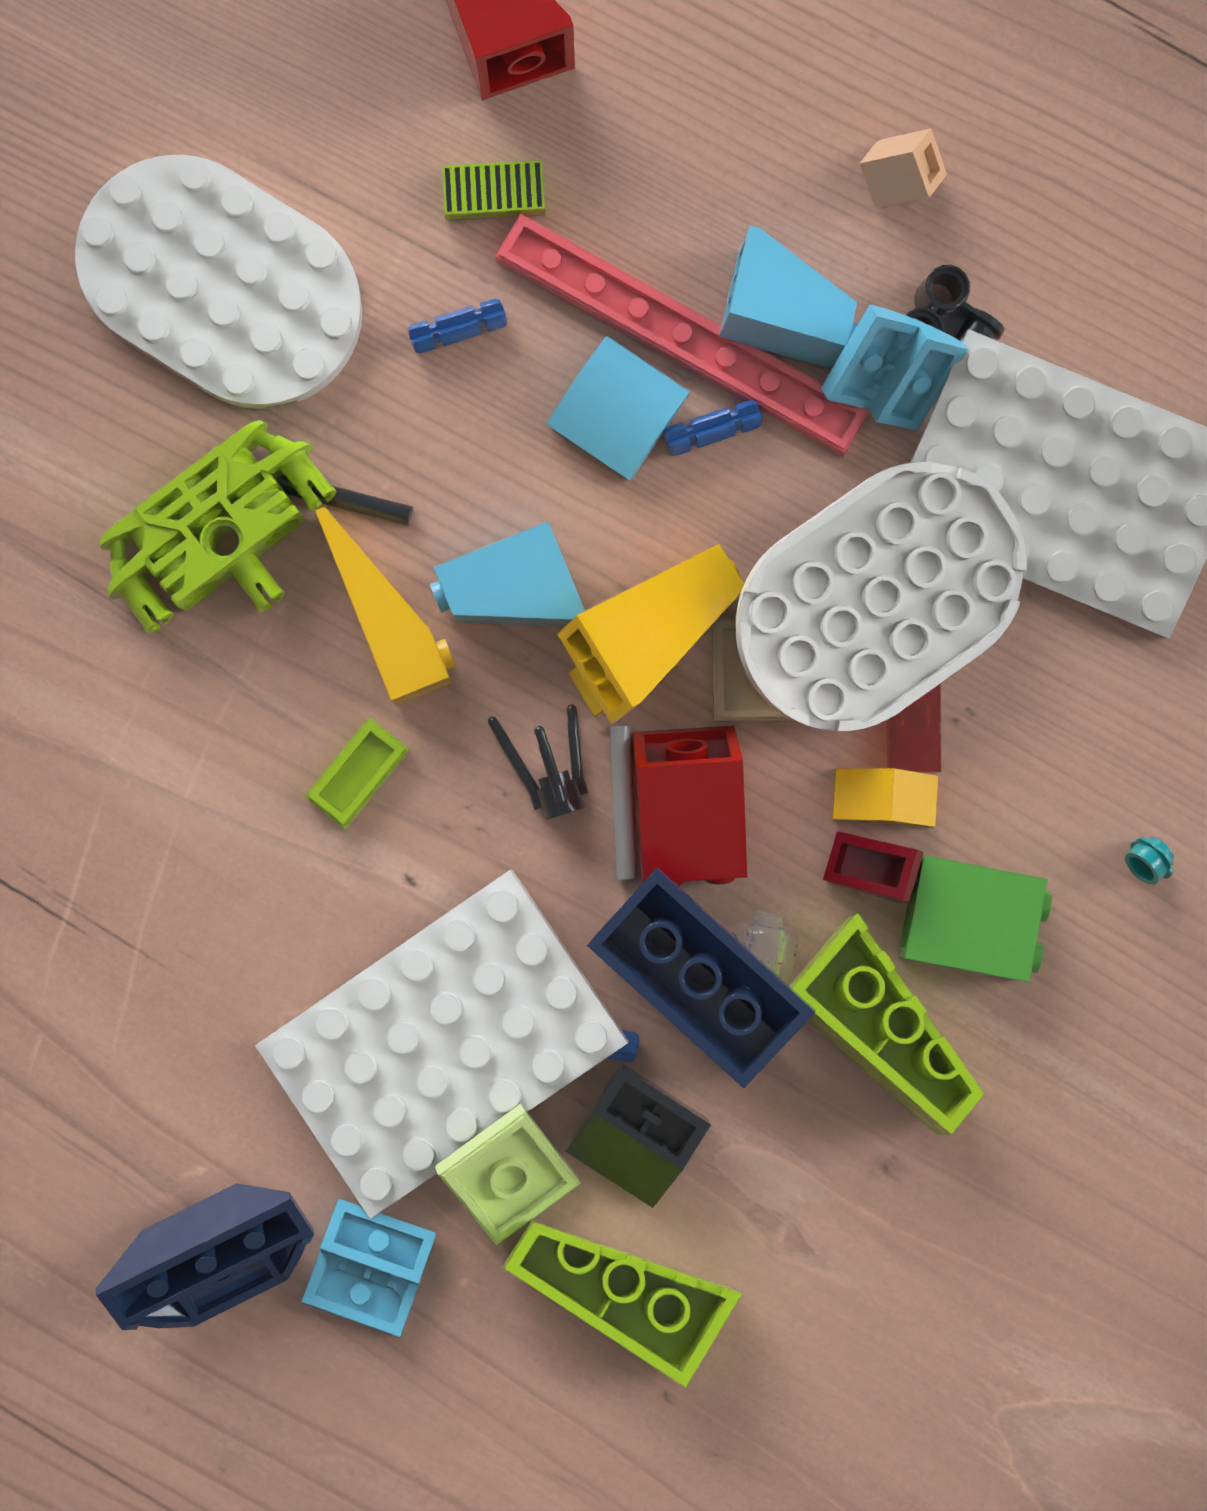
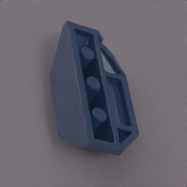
(206, 1259)

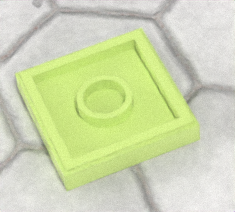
(507, 1174)

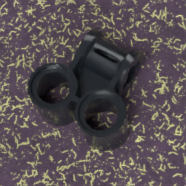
(956, 316)

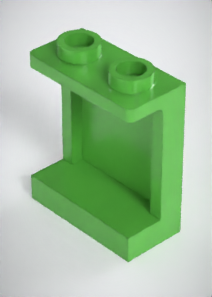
(975, 919)

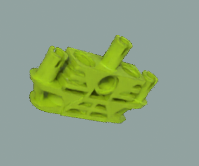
(193, 503)

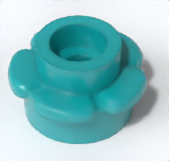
(1150, 860)

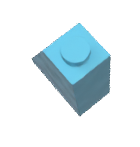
(785, 304)
(510, 583)

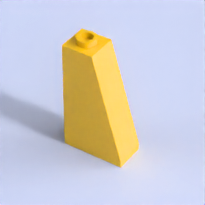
(644, 631)

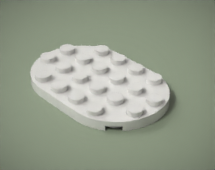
(218, 281)
(881, 596)

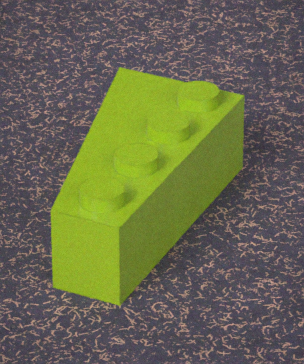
(885, 1027)

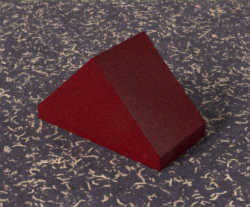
(873, 867)

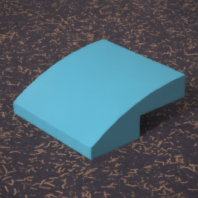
(893, 367)
(618, 407)
(369, 1268)

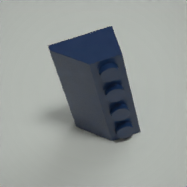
(701, 978)

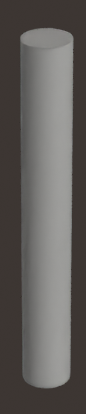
(623, 803)

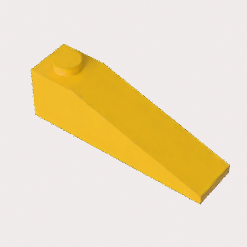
(398, 639)

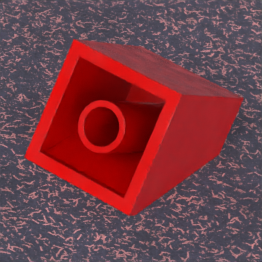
(513, 41)
(691, 804)

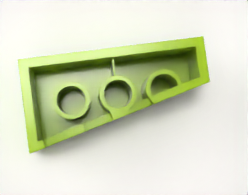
(632, 1300)

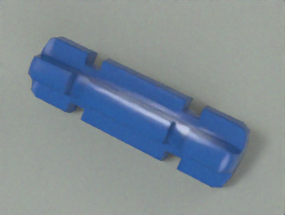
(457, 326)
(712, 427)

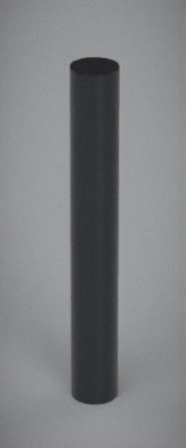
(358, 503)

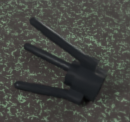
(557, 792)

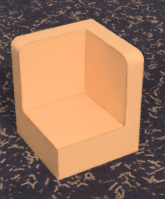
(903, 168)

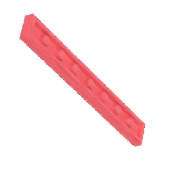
(678, 334)

